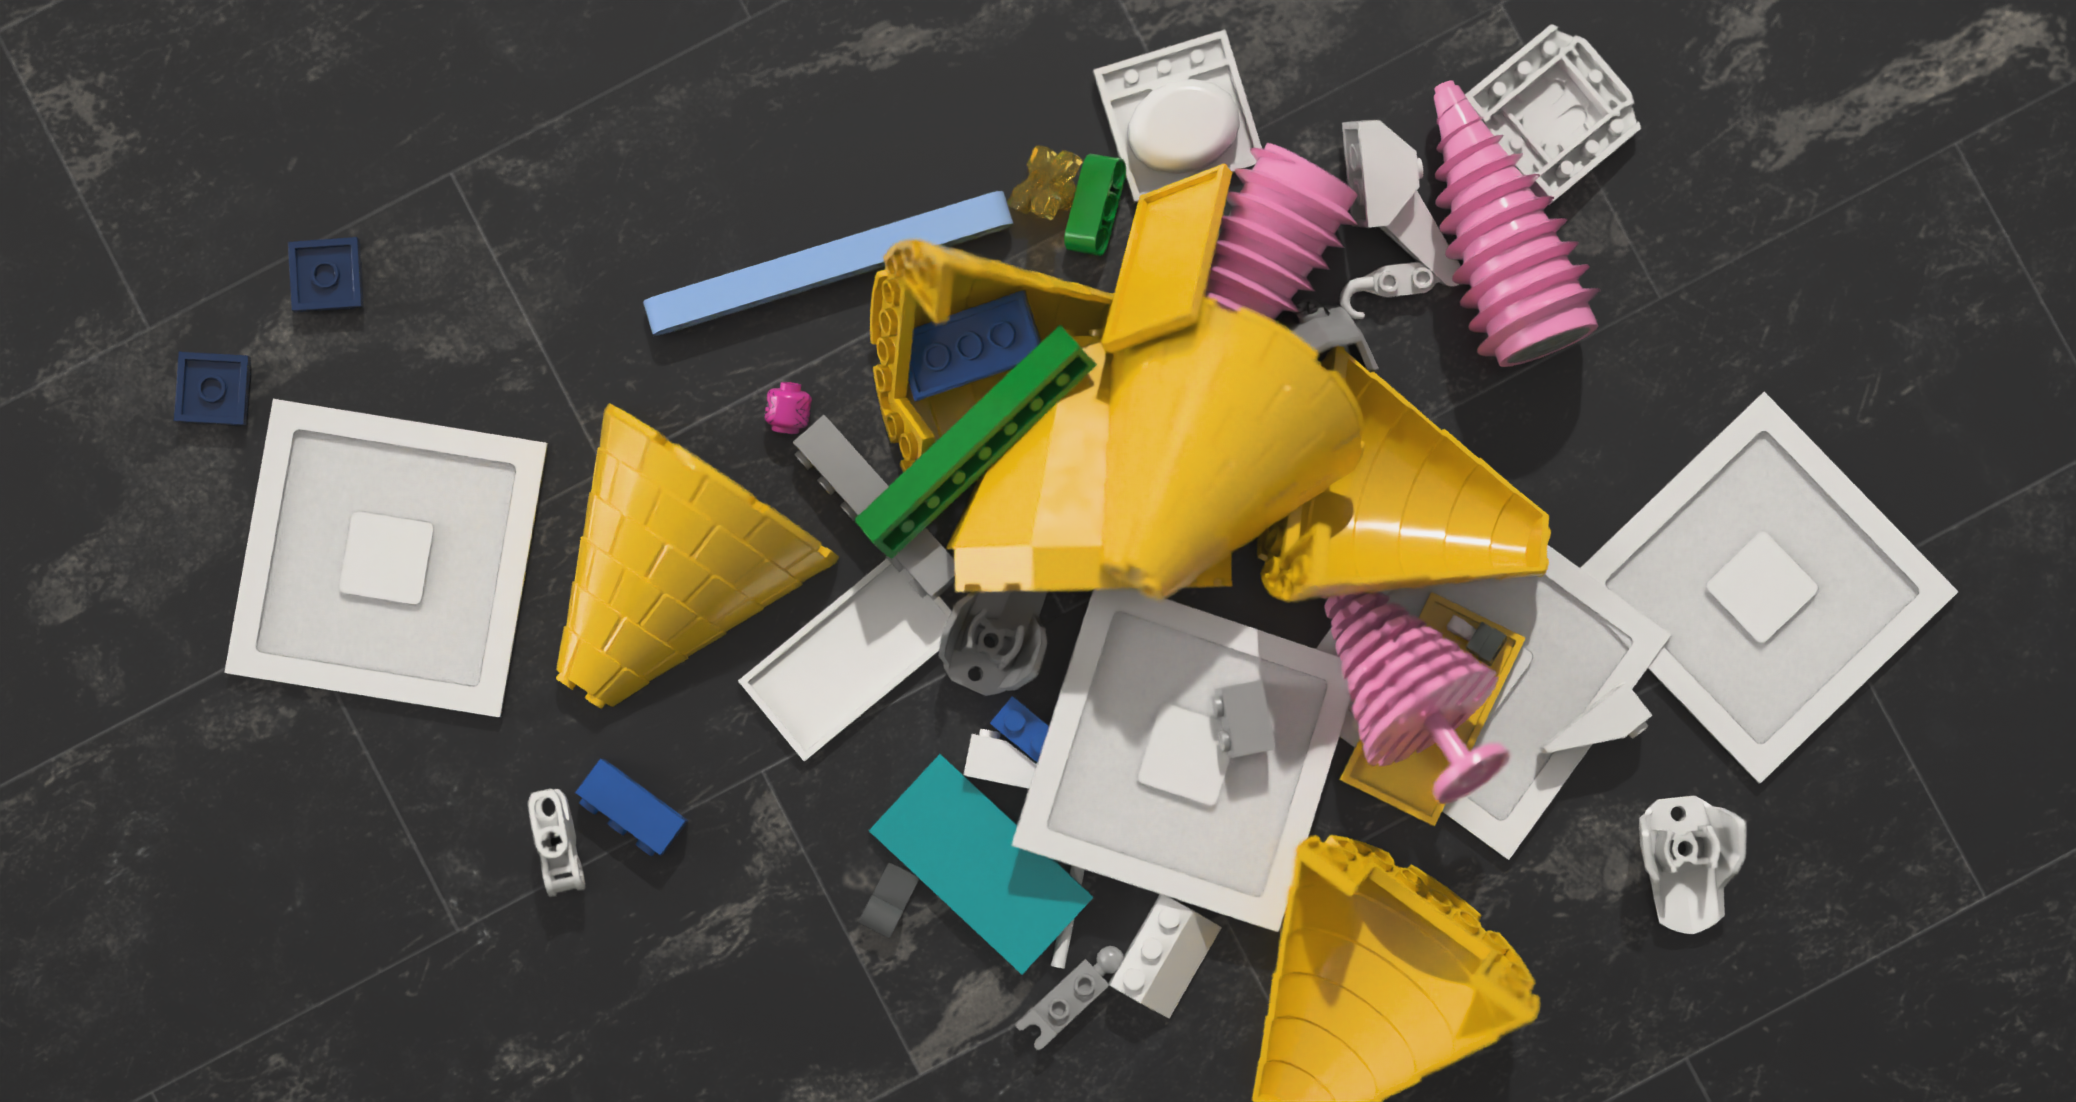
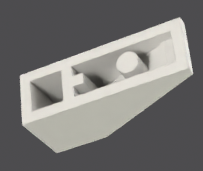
(1610, 718)
(998, 761)

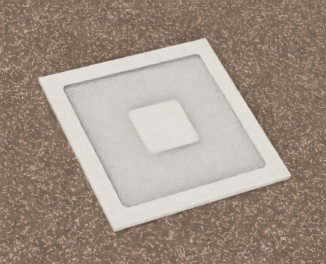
(386, 558)
(1771, 586)
(1573, 654)
(1138, 766)

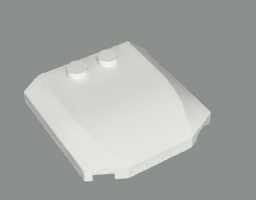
(1557, 109)

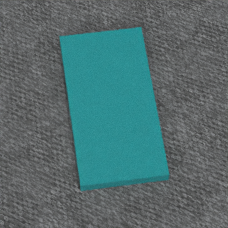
(967, 858)

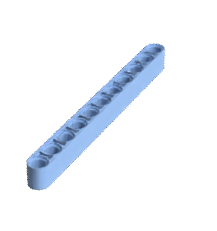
(823, 263)

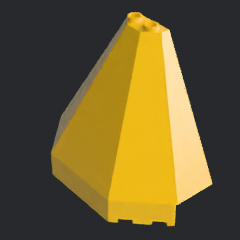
(1042, 502)

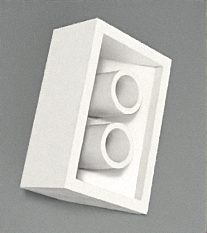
(1164, 955)

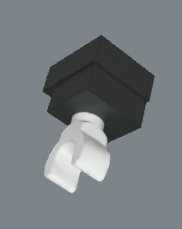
(1483, 642)

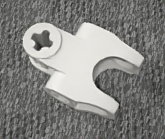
(557, 858)

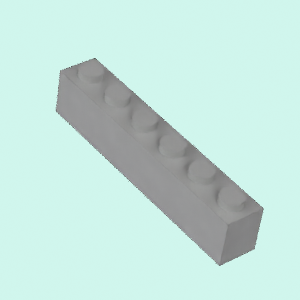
(859, 486)

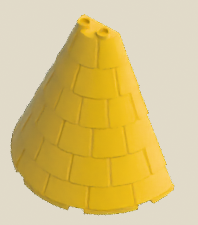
(929, 285)
(1216, 443)
(1407, 514)
(668, 562)
(1380, 979)

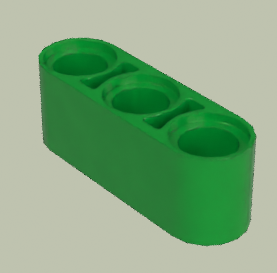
(1095, 204)

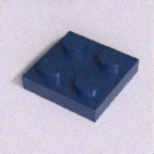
(325, 274)
(212, 388)

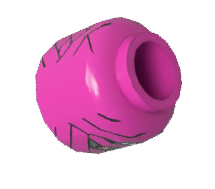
(787, 408)

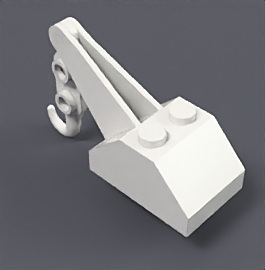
(1387, 179)

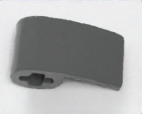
(888, 900)

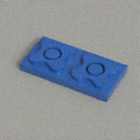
(971, 345)

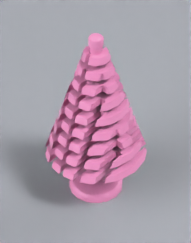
(1412, 690)

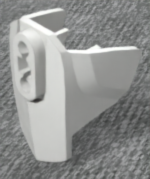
(1691, 885)

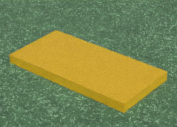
(1167, 259)
(1411, 782)

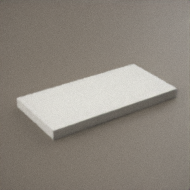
(847, 658)

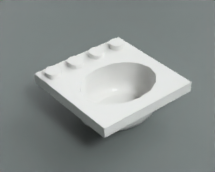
(1178, 112)

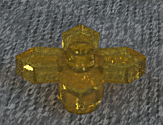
(1048, 183)

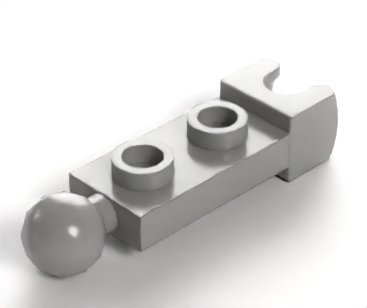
(1071, 995)

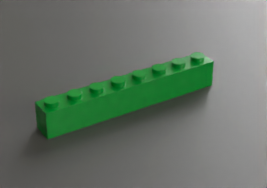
(975, 442)

